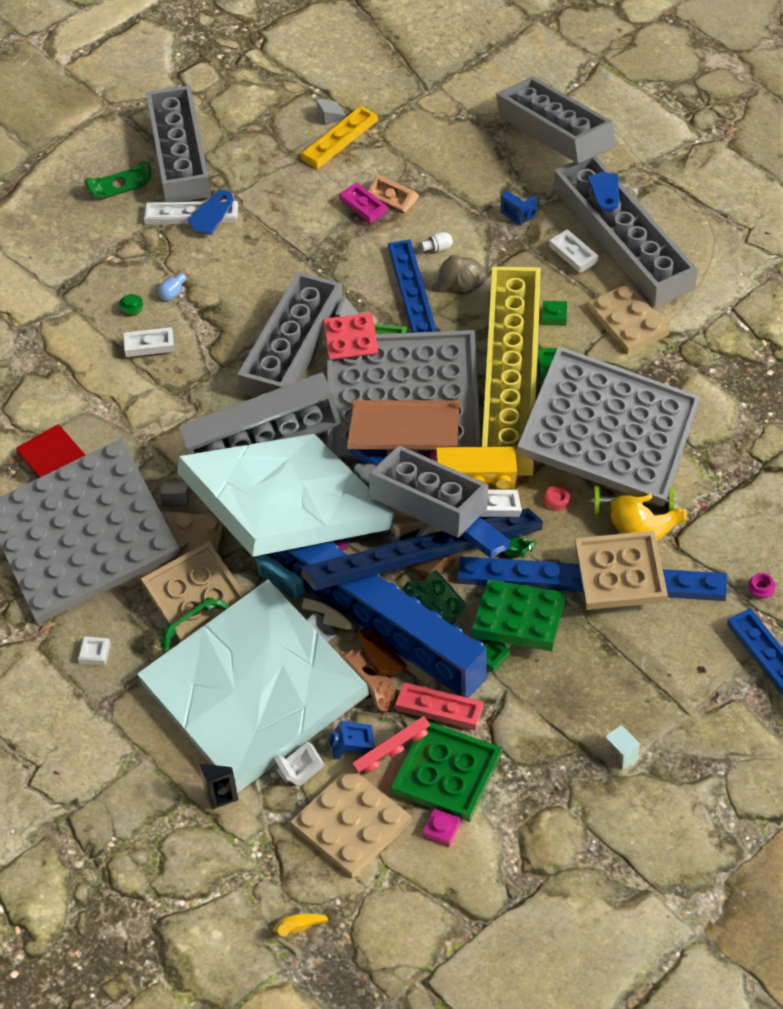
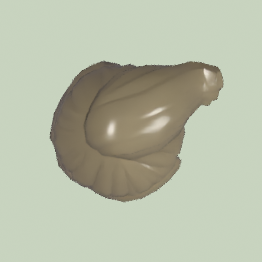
(460, 274)

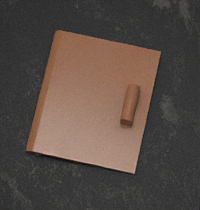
(404, 423)

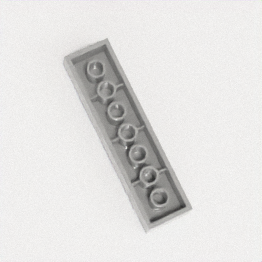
(627, 235)

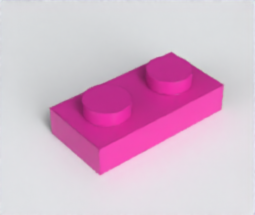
(363, 203)

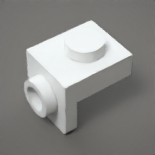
(300, 765)

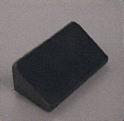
(219, 784)

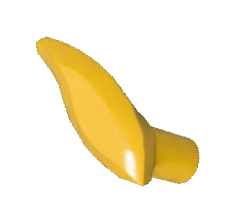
(298, 923)

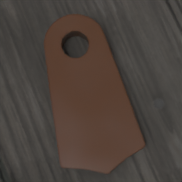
(380, 654)

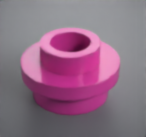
(763, 580)

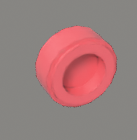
(556, 498)

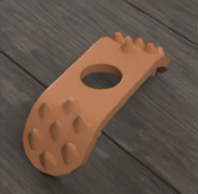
(380, 686)

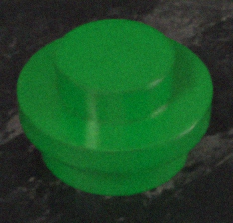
(131, 304)

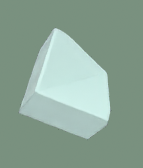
(625, 744)

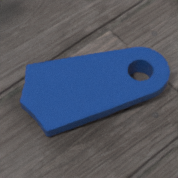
(605, 190)
(211, 213)

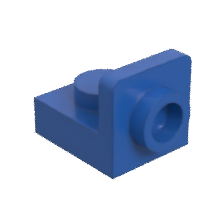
(517, 209)
(351, 738)

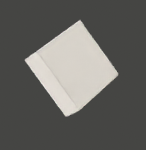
(94, 651)

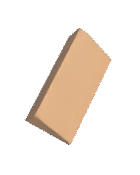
(393, 193)

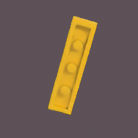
(339, 137)

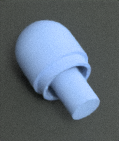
(171, 287)

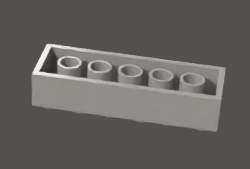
(556, 119)
(178, 144)
(290, 335)
(280, 414)

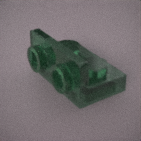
(437, 595)

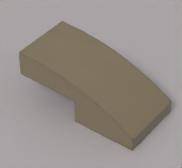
(333, 615)

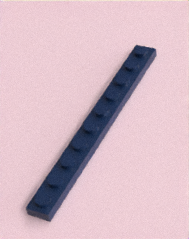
(409, 552)

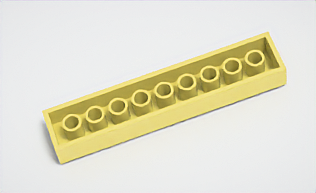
(511, 358)

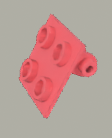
(350, 336)

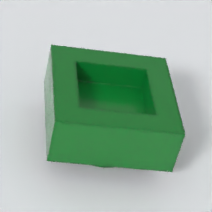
(554, 313)
(495, 655)

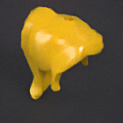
(631, 516)

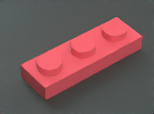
(439, 706)
(392, 746)

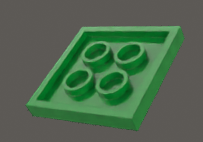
(519, 615)
(447, 771)

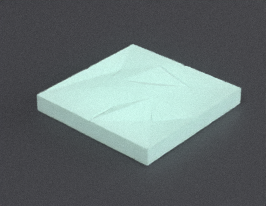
(284, 494)
(253, 684)

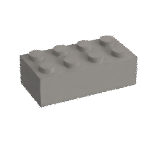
(428, 491)

